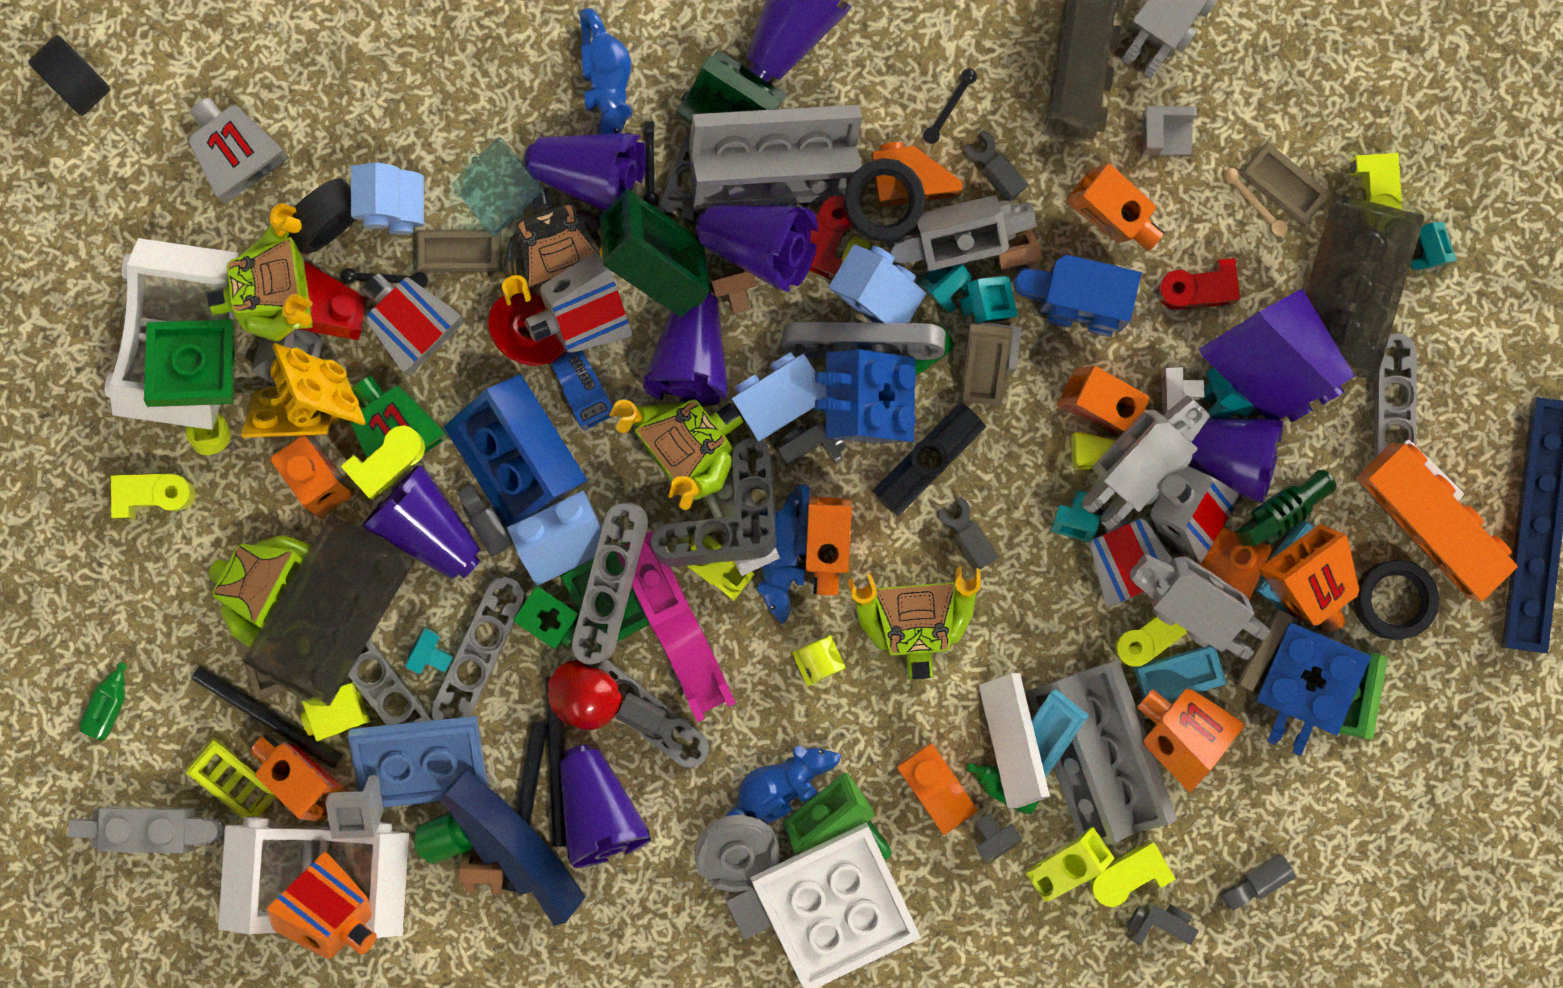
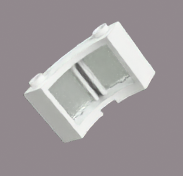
(163, 286)
(268, 858)

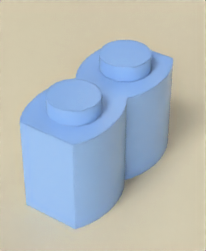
(387, 197)

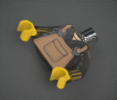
(548, 244)

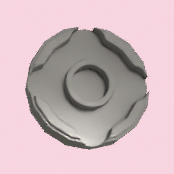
(734, 851)

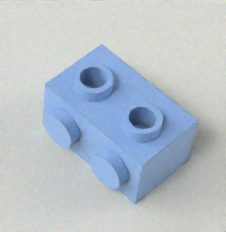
(877, 286)
(779, 396)
(557, 538)

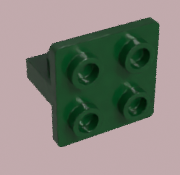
(728, 87)

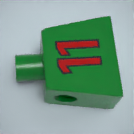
(388, 411)

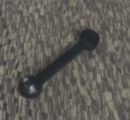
(931, 134)
(650, 197)
(349, 276)

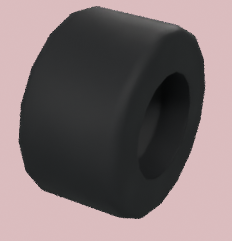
(69, 75)

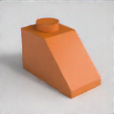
(936, 180)
(936, 788)

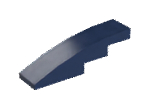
(506, 838)

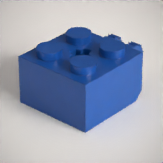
(1082, 293)
(868, 397)
(1288, 692)

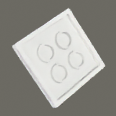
(835, 907)

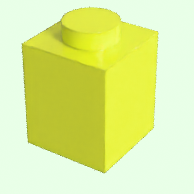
(344, 713)

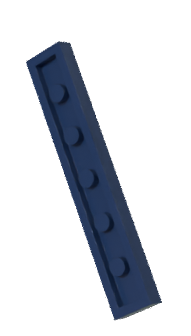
(1537, 532)

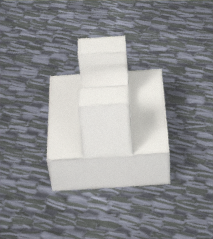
(1175, 388)

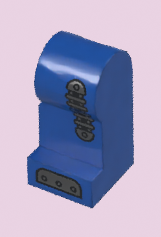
(582, 389)

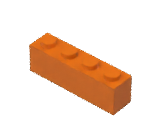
(1437, 521)

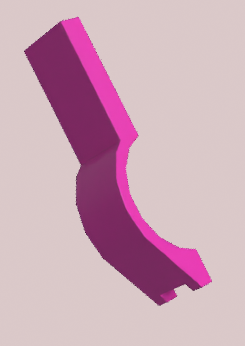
(679, 633)

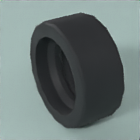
(890, 168)
(323, 215)
(1428, 604)

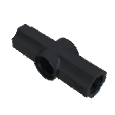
(909, 478)

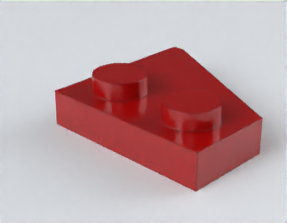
(334, 307)

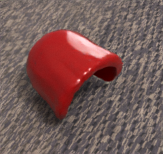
(583, 695)

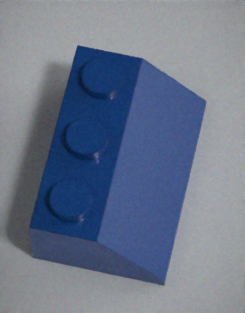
(514, 451)

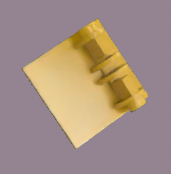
(312, 385)
(268, 418)

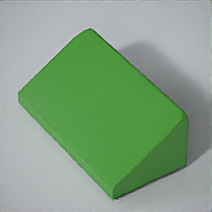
(1365, 705)
(828, 814)

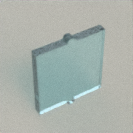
(497, 186)

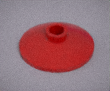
(508, 322)

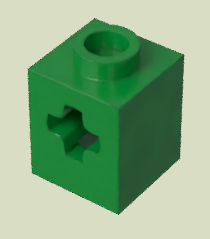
(530, 618)

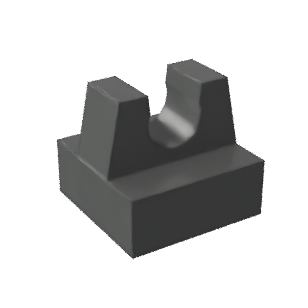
(997, 840)

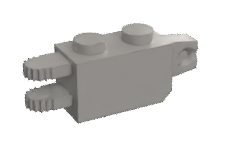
(1165, 27)
(963, 232)
(1143, 458)
(1199, 603)
(147, 829)

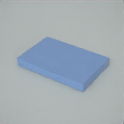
(417, 758)

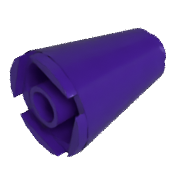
(789, 32)
(588, 166)
(762, 240)
(690, 357)
(1239, 453)
(425, 526)
(597, 810)

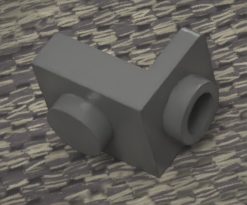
(800, 443)
(1172, 920)

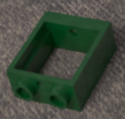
(654, 253)

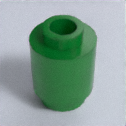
(440, 839)

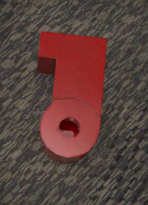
(831, 229)
(1187, 291)

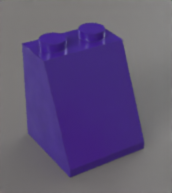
(1281, 359)

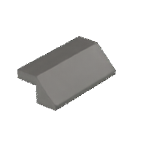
(773, 155)
(1106, 768)

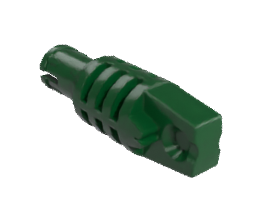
(1285, 510)

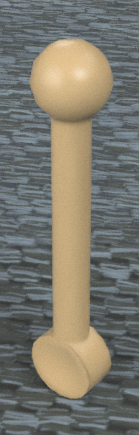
(1278, 227)

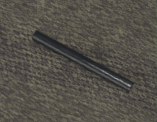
(266, 716)
(556, 754)
(529, 779)

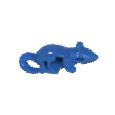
(608, 68)
(790, 543)
(771, 788)

